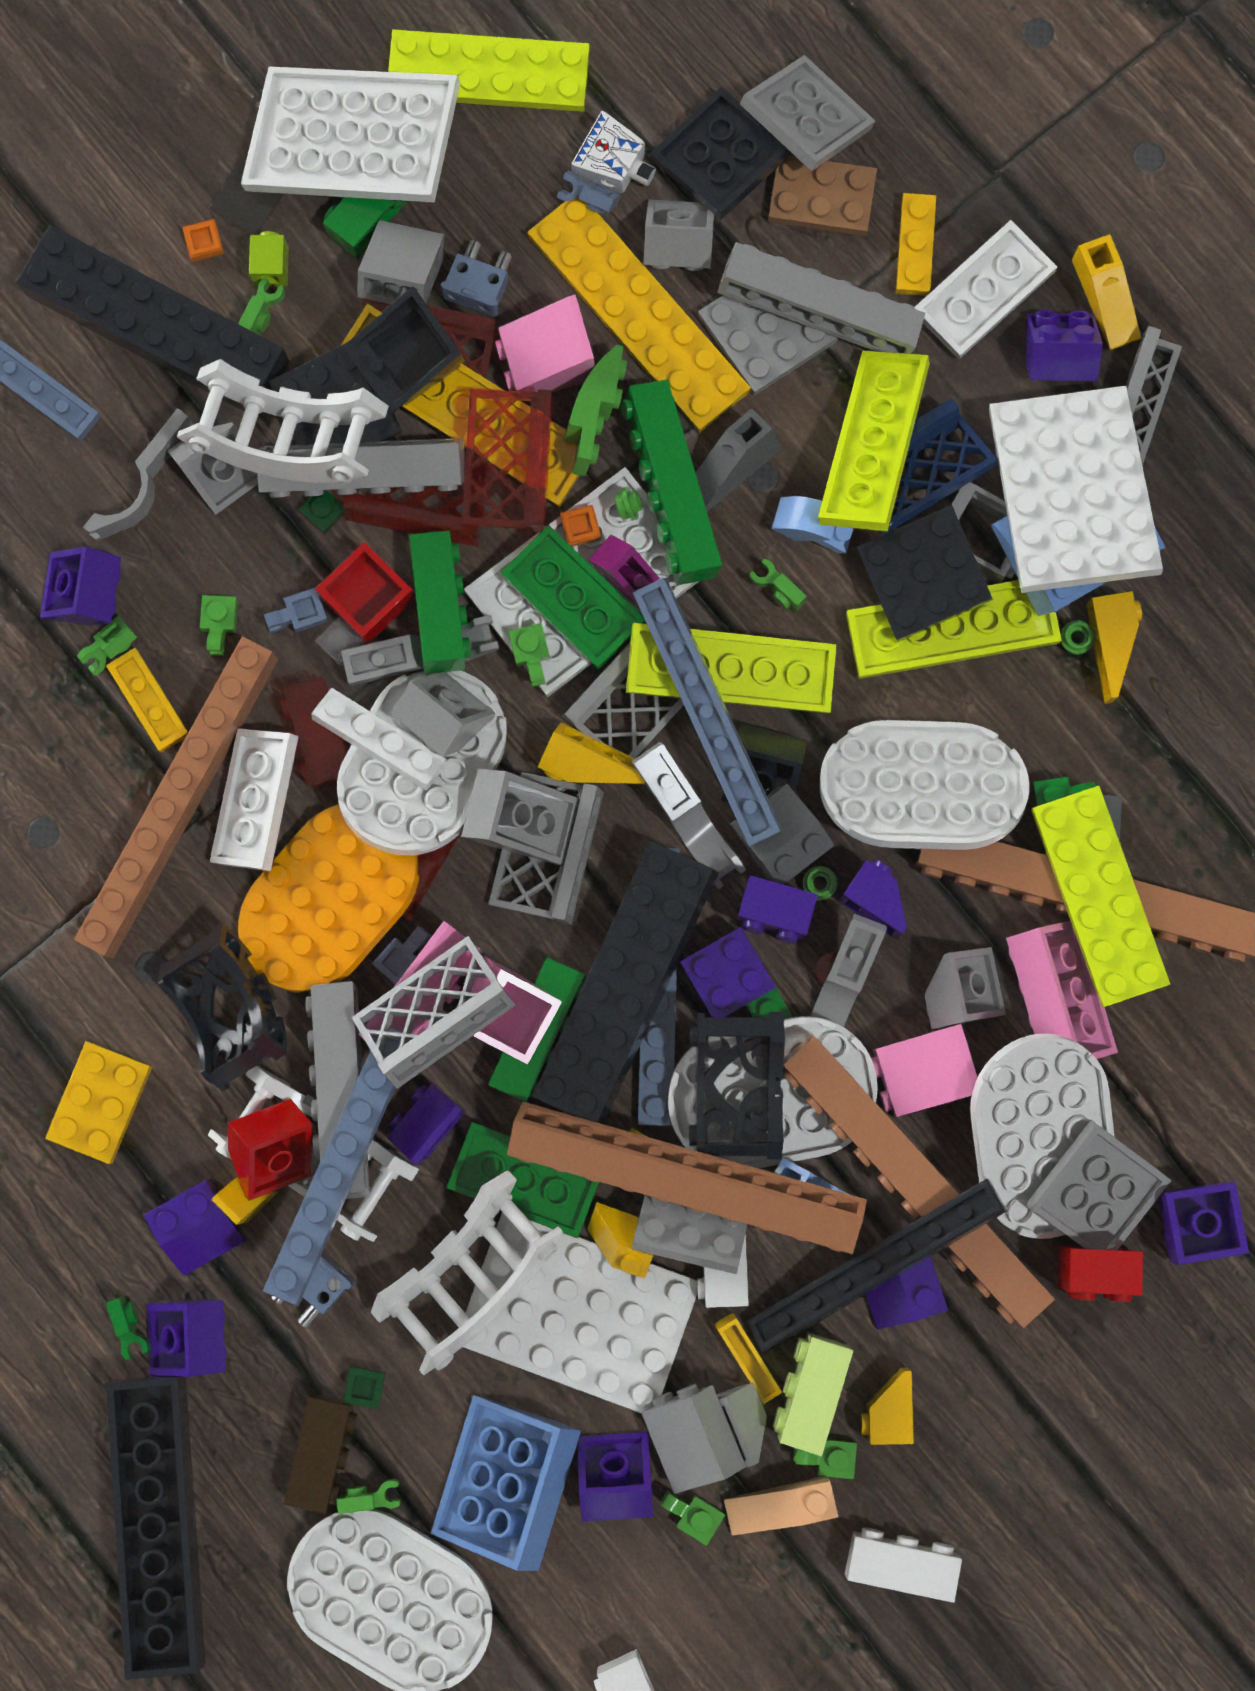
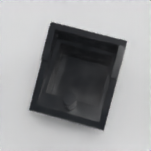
(404, 351)

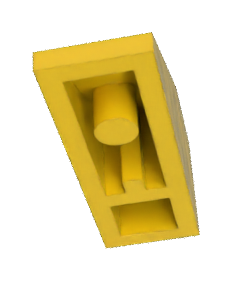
(1115, 626)
(584, 759)

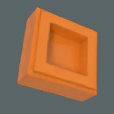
(203, 240)
(580, 526)

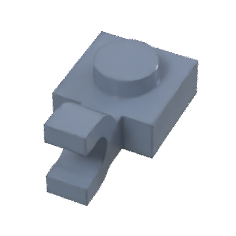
(597, 197)
(302, 610)
(399, 956)

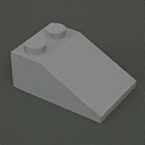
(520, 816)

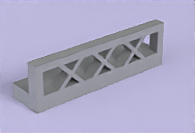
(1137, 376)

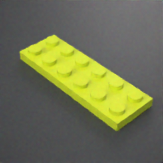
(498, 68)
(874, 440)
(991, 629)
(744, 669)
(1100, 896)

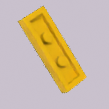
(915, 244)
(148, 700)

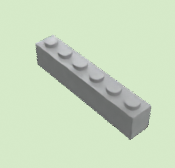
(820, 301)
(390, 464)
(336, 1064)

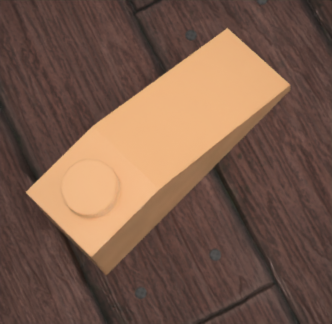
(782, 1506)

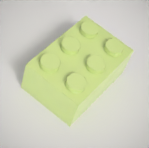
(812, 1393)

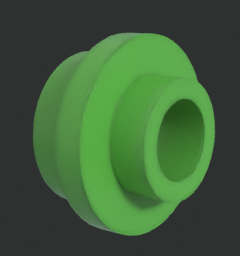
(628, 504)
(1084, 630)
(820, 872)

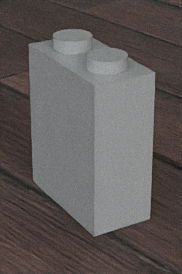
(398, 260)
(693, 1438)

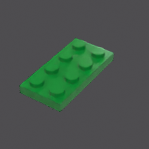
(572, 597)
(539, 1192)

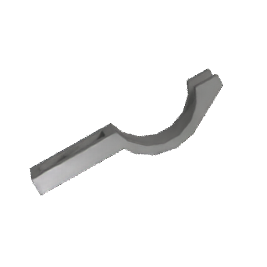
(149, 464)
(405, 653)
(685, 811)
(849, 969)

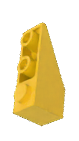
(1107, 291)

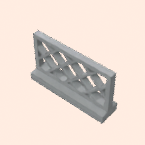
(600, 690)
(570, 875)
(444, 1030)

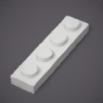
(378, 739)

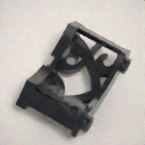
(197, 1006)
(768, 1124)

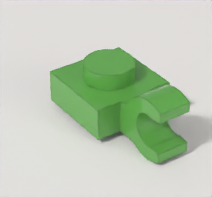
(256, 315)
(785, 592)
(218, 618)
(109, 642)
(529, 649)
(836, 1461)
(359, 1499)
(696, 1518)

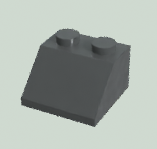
(793, 848)

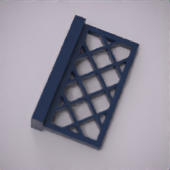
(926, 433)

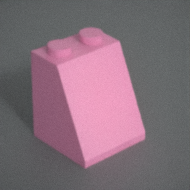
(546, 348)
(523, 1025)
(925, 1071)

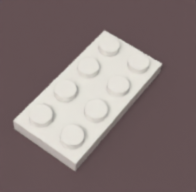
(985, 289)
(254, 799)

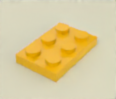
(98, 1102)

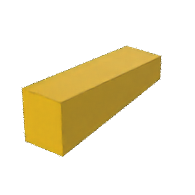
(748, 1357)

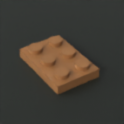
(828, 198)

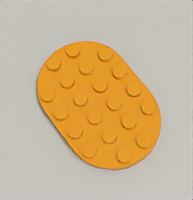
(323, 904)

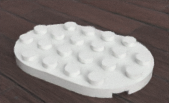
(924, 785)
(399, 814)
(1029, 1113)
(804, 1130)
(390, 1601)

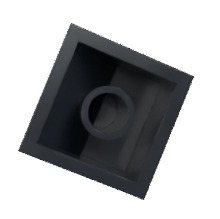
(773, 755)

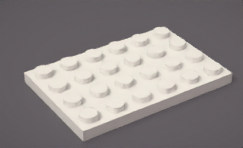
(351, 133)
(1074, 489)
(511, 611)
(587, 1320)

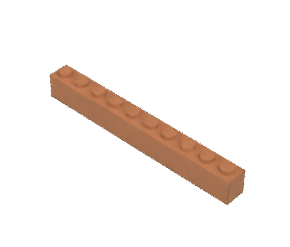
(176, 798)
(1030, 875)
(913, 1176)
(687, 1177)

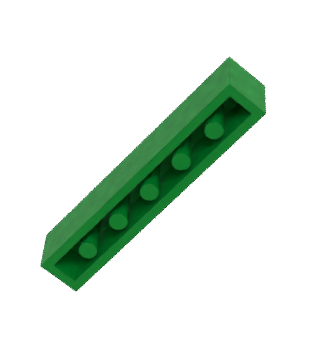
(671, 482)

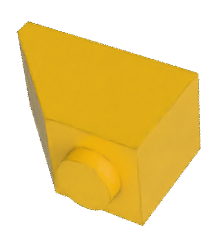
(236, 1206)
(614, 1235)
(890, 1412)

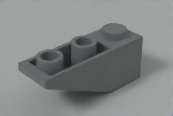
(736, 457)

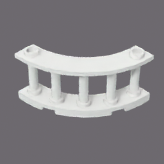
(294, 406)
(391, 1162)
(454, 1251)

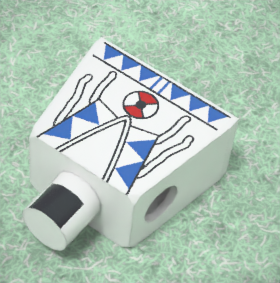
(612, 156)

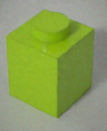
(268, 258)

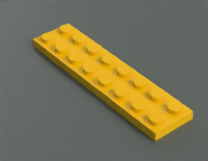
(639, 312)
(447, 410)

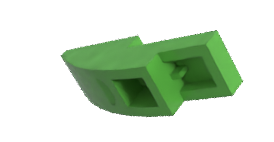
(593, 406)

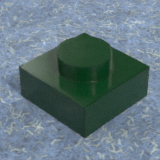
(322, 511)
(364, 1387)

